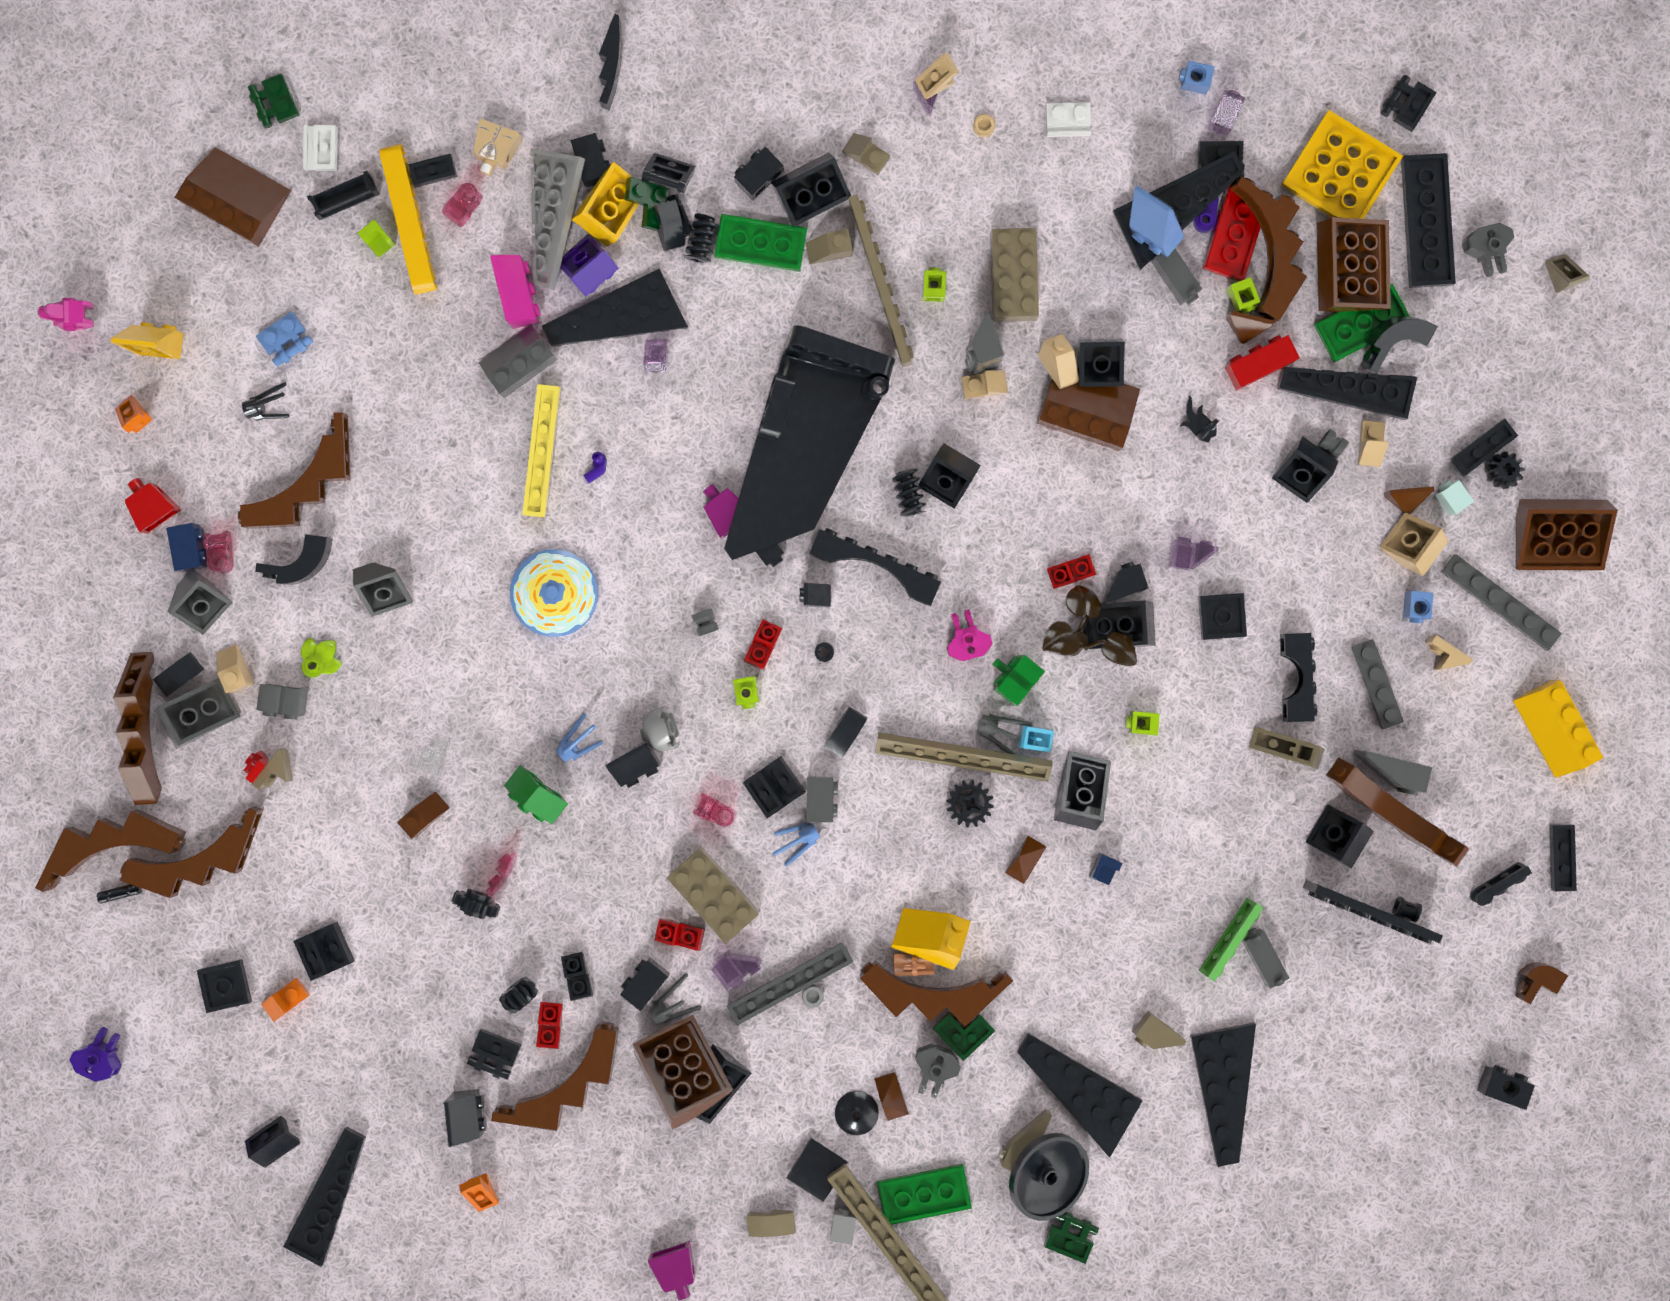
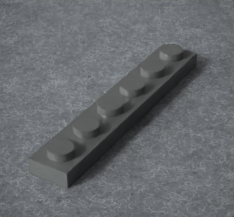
(1501, 602)
(789, 983)

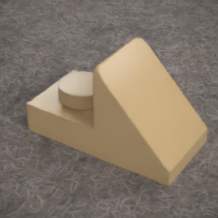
(937, 76)
(984, 384)
(1372, 443)
(1451, 656)

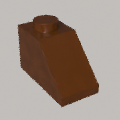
(423, 815)

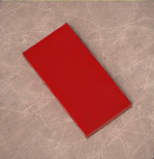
(1232, 239)

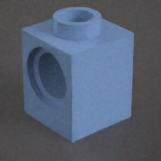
(1204, 72)
(1426, 602)

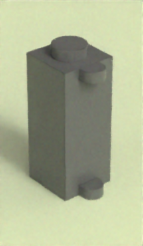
(1177, 277)
(1265, 958)

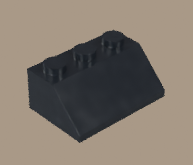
(811, 189)
(735, 1074)

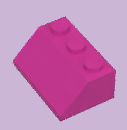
(515, 290)

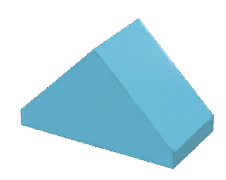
(1035, 738)

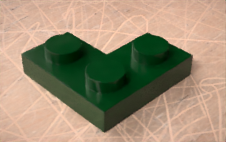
(648, 195)
(963, 1040)

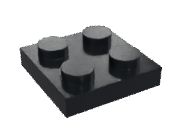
(1222, 616)
(224, 986)

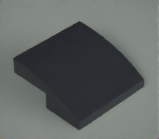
(1213, 150)
(774, 787)
(324, 951)
(813, 1167)

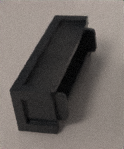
(344, 196)

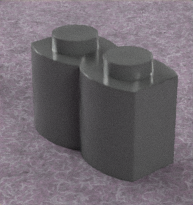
(282, 700)

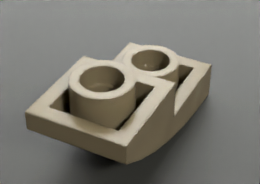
(771, 1224)

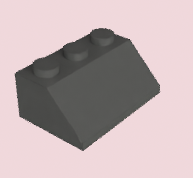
(985, 350)
(517, 361)

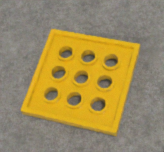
(1367, 148)

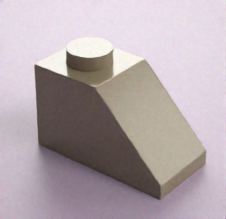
(829, 247)
(1156, 1033)

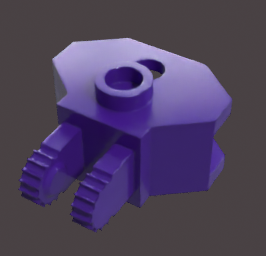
(97, 1058)

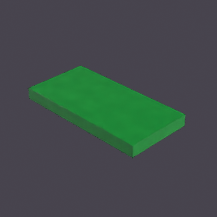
(760, 242)
(1346, 331)
(924, 1194)

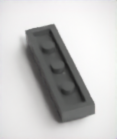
(1377, 684)

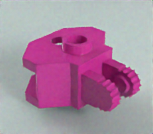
(67, 314)
(967, 637)

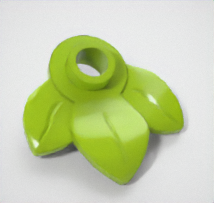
(321, 655)

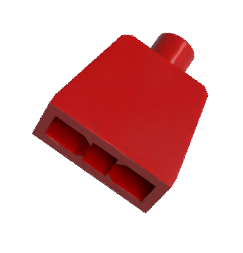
(149, 505)

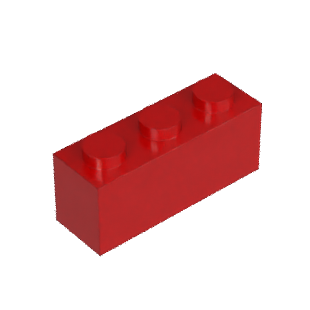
(1261, 361)

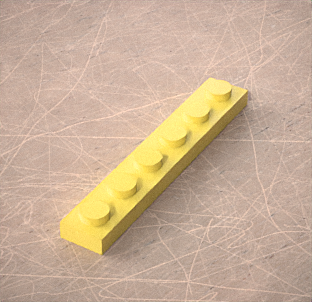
(541, 451)

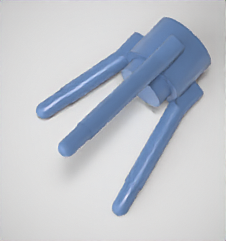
(568, 749)
(807, 834)

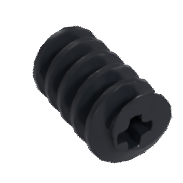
(701, 238)
(908, 493)

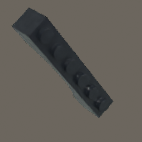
(833, 549)

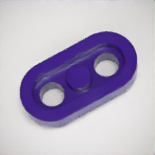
(1211, 213)

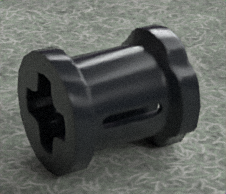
(1407, 909)

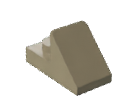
(867, 154)
(277, 765)

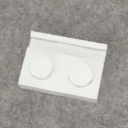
(1068, 119)
(320, 147)

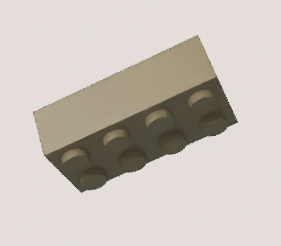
(1014, 274)
(713, 895)

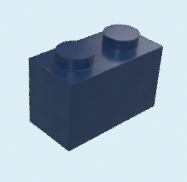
(187, 547)

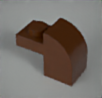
(1539, 976)

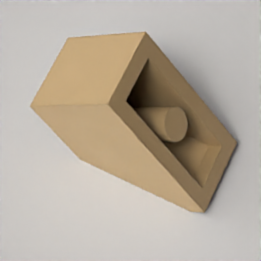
(1059, 361)
(233, 670)

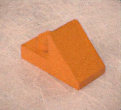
(132, 415)
(285, 999)
(479, 1192)

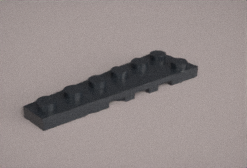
(1369, 392)
(321, 1213)

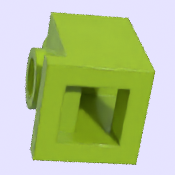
(1247, 289)
(934, 294)
(746, 683)
(1150, 726)

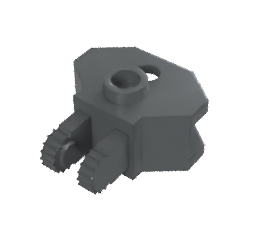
(1489, 244)
(936, 1069)

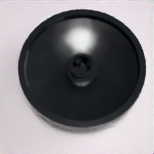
(1049, 1176)

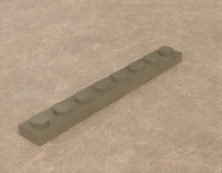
(878, 272)
(963, 756)
(885, 1235)

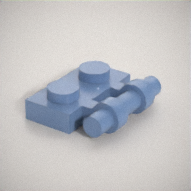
(282, 333)

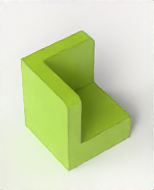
(376, 238)

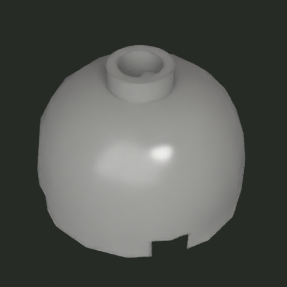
(660, 730)

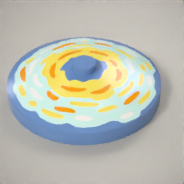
(554, 593)

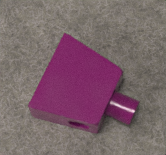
(720, 509)
(674, 1269)

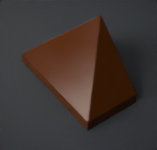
(1247, 326)
(1408, 499)
(1025, 859)
(891, 1096)

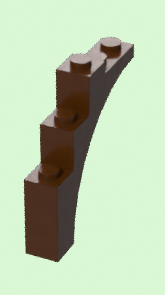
(1274, 216)

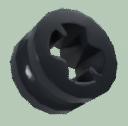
(824, 645)

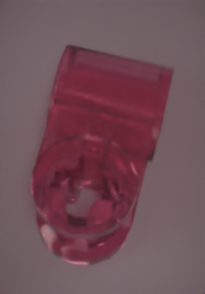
(460, 206)
(219, 547)
(713, 810)

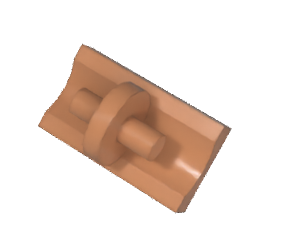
(911, 965)

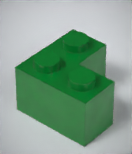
(534, 796)

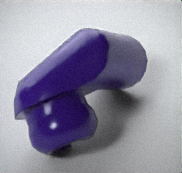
(598, 468)

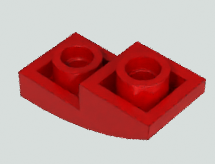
(1071, 571)
(763, 644)
(255, 765)
(679, 934)
(549, 1025)

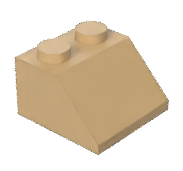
(1414, 543)

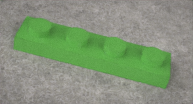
(1230, 939)

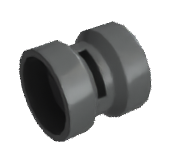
(1334, 445)
(703, 617)

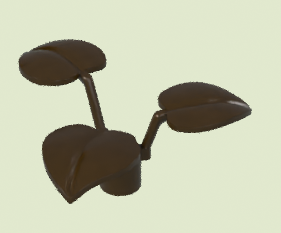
(1063, 641)

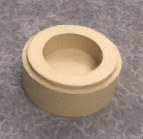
(984, 125)

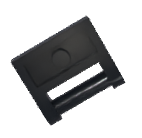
(668, 172)

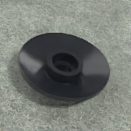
(856, 1102)

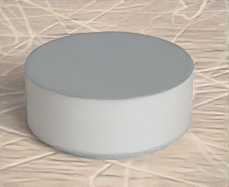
(812, 996)

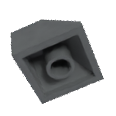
(380, 588)
(198, 602)

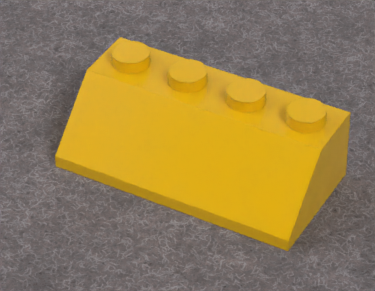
(1558, 728)

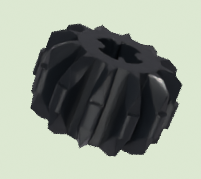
(1501, 477)
(518, 995)

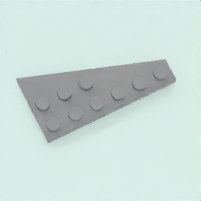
(553, 203)

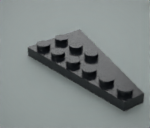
(1186, 197)
(628, 311)
(1223, 1072)
(1092, 1099)

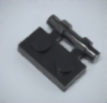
(1414, 106)
(495, 1048)

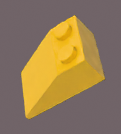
(604, 209)
(150, 340)
(932, 936)

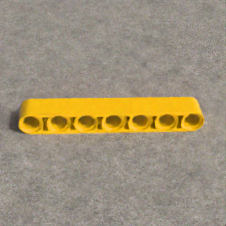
(407, 219)

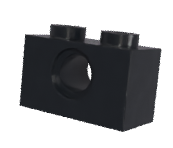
(1516, 1094)

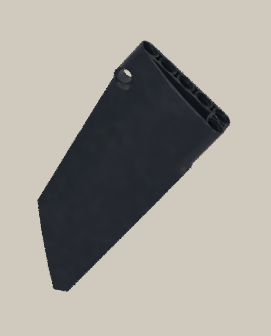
(805, 437)

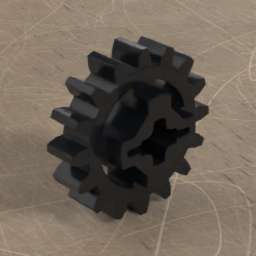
(964, 813)
(475, 904)

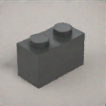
(820, 799)

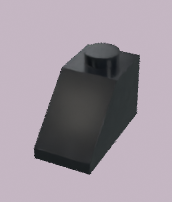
(1126, 582)

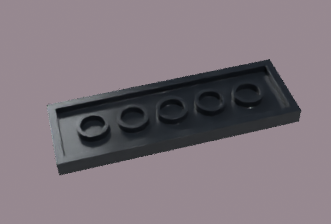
(1428, 220)
(1376, 915)

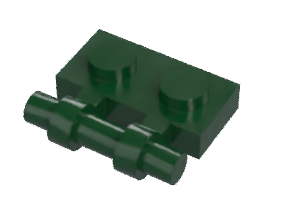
(279, 97)
(1069, 1243)

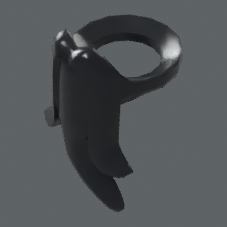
(1201, 426)

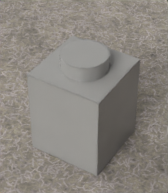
(842, 1225)

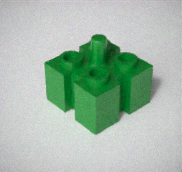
(1016, 678)

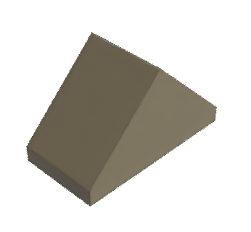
(1565, 273)

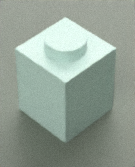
(1453, 497)

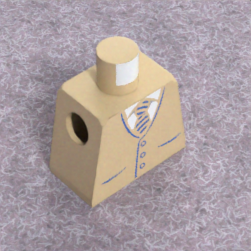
(495, 146)

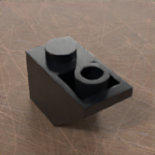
(815, 595)

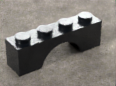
(1300, 704)

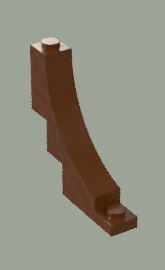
(328, 465)
(133, 731)
(1393, 812)
(77, 847)
(226, 854)
(963, 1000)
(545, 1109)

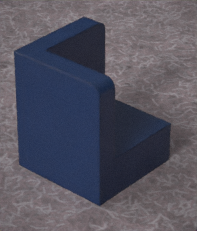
(1104, 868)

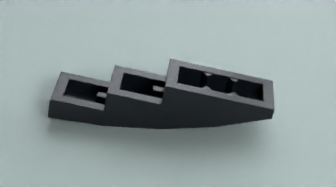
(611, 56)

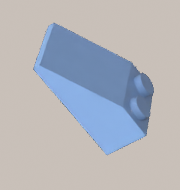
(1154, 223)

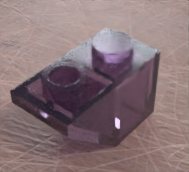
(1226, 112)
(1189, 555)
(735, 967)

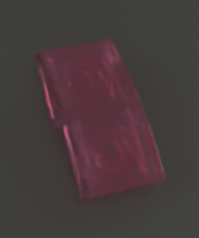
(505, 869)

